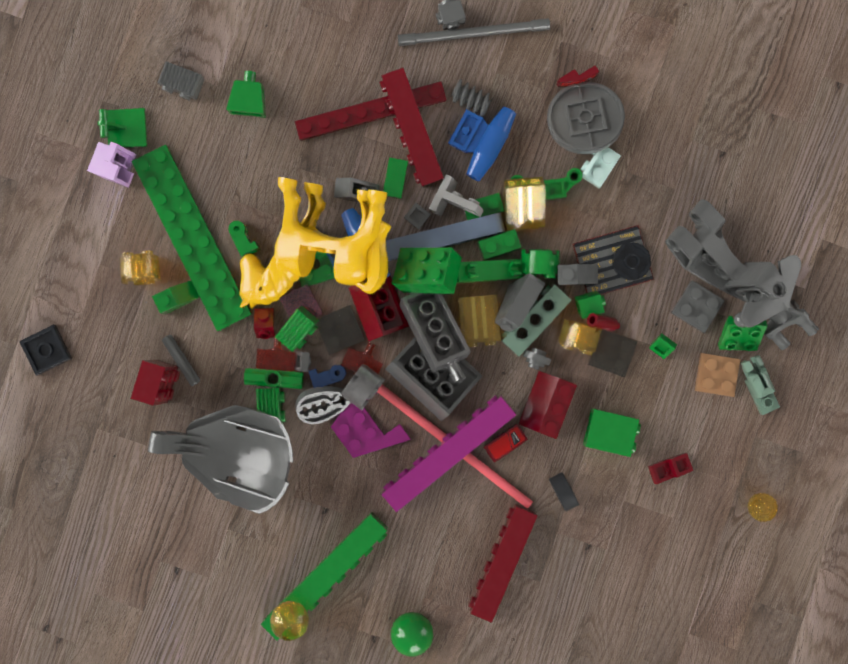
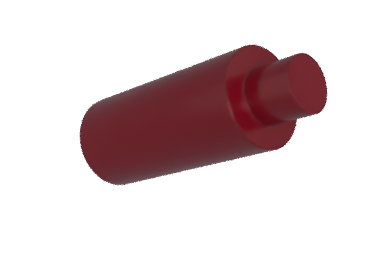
(603, 322)

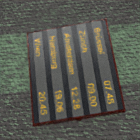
(600, 251)

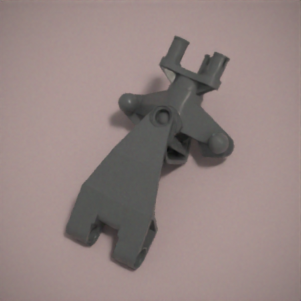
(758, 284)

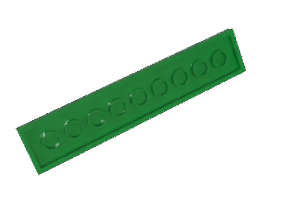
(191, 237)

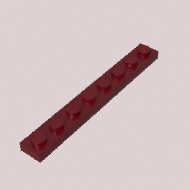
(364, 112)

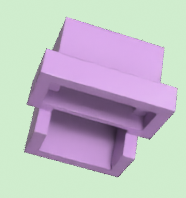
(112, 163)

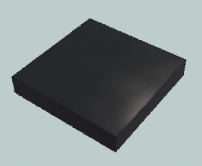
(45, 350)

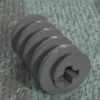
(471, 98)

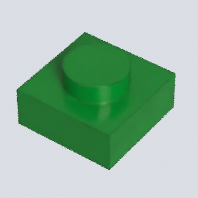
(663, 346)

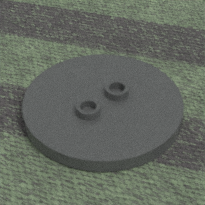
(585, 118)

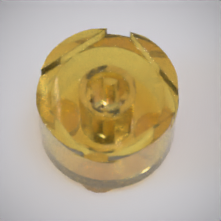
(139, 268)
(579, 336)

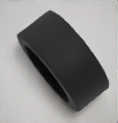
(563, 491)

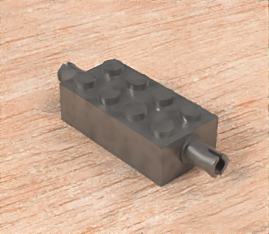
(436, 332)

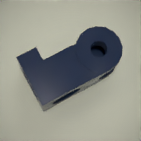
(327, 377)

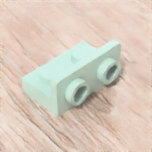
(599, 166)

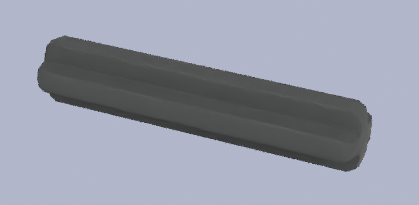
(181, 360)

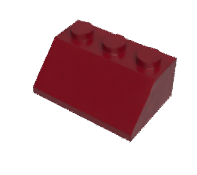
(379, 311)
(547, 404)

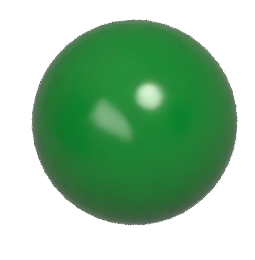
(411, 634)

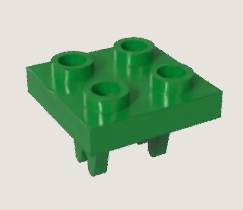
(741, 338)

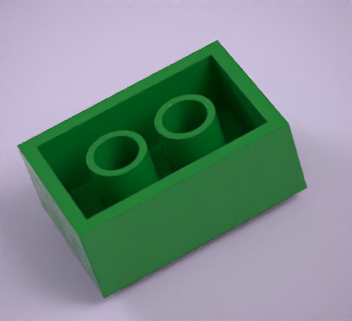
(427, 270)

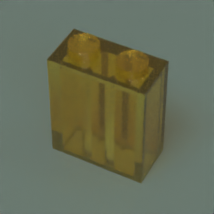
(524, 203)
(478, 320)

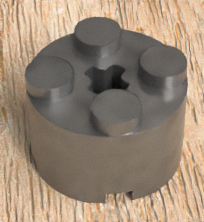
(362, 386)

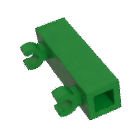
(490, 271)

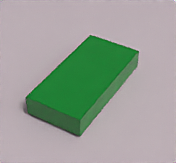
(395, 177)

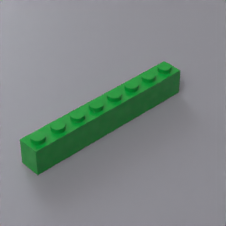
(334, 566)

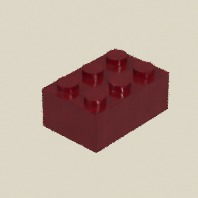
(155, 382)

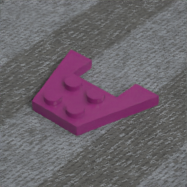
(361, 433)

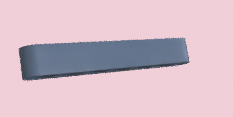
(448, 235)

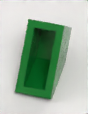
(175, 297)

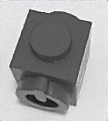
(450, 14)

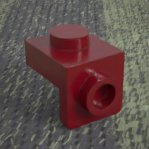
(264, 323)

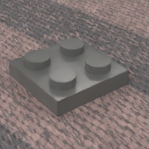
(697, 306)

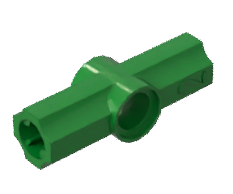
(261, 377)

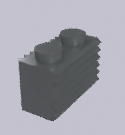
(181, 81)

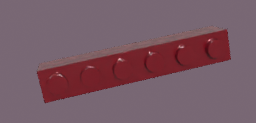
(412, 127)
(503, 562)

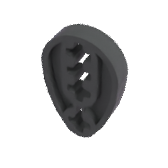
(315, 396)

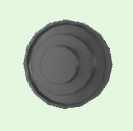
(536, 358)

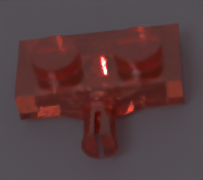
(275, 358)
(354, 359)

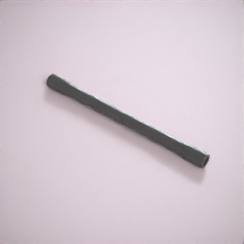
(414, 38)

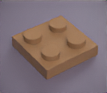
(717, 375)

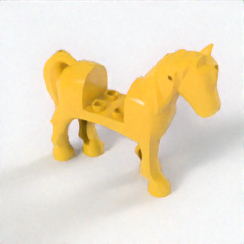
(356, 257)

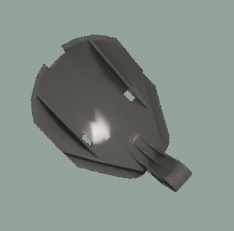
(218, 449)

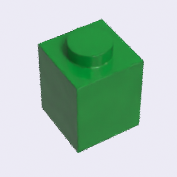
(590, 303)

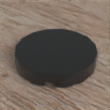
(631, 261)

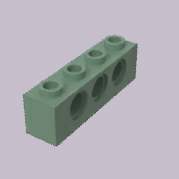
(559, 302)

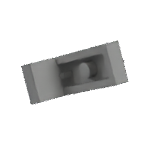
(447, 195)

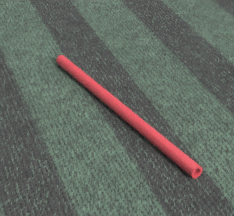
(439, 434)

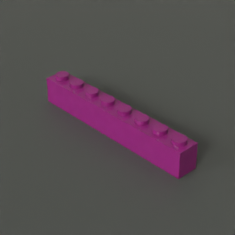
(448, 453)

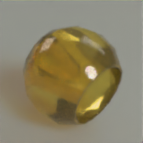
(289, 620)

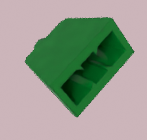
(247, 97)

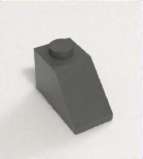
(347, 188)

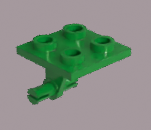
(124, 127)

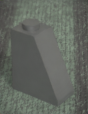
(577, 274)
(518, 302)

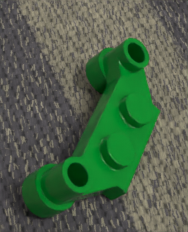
(559, 187)

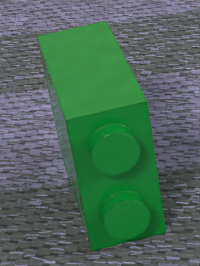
(611, 432)

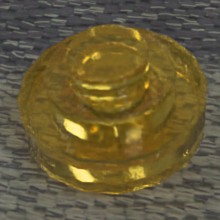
(762, 507)

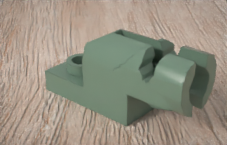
(760, 385)

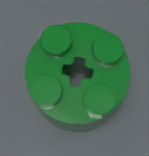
(540, 262)

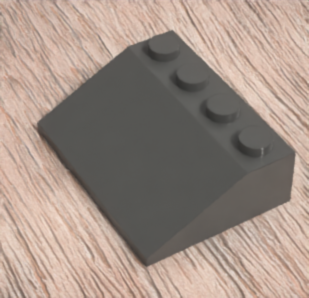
(432, 389)

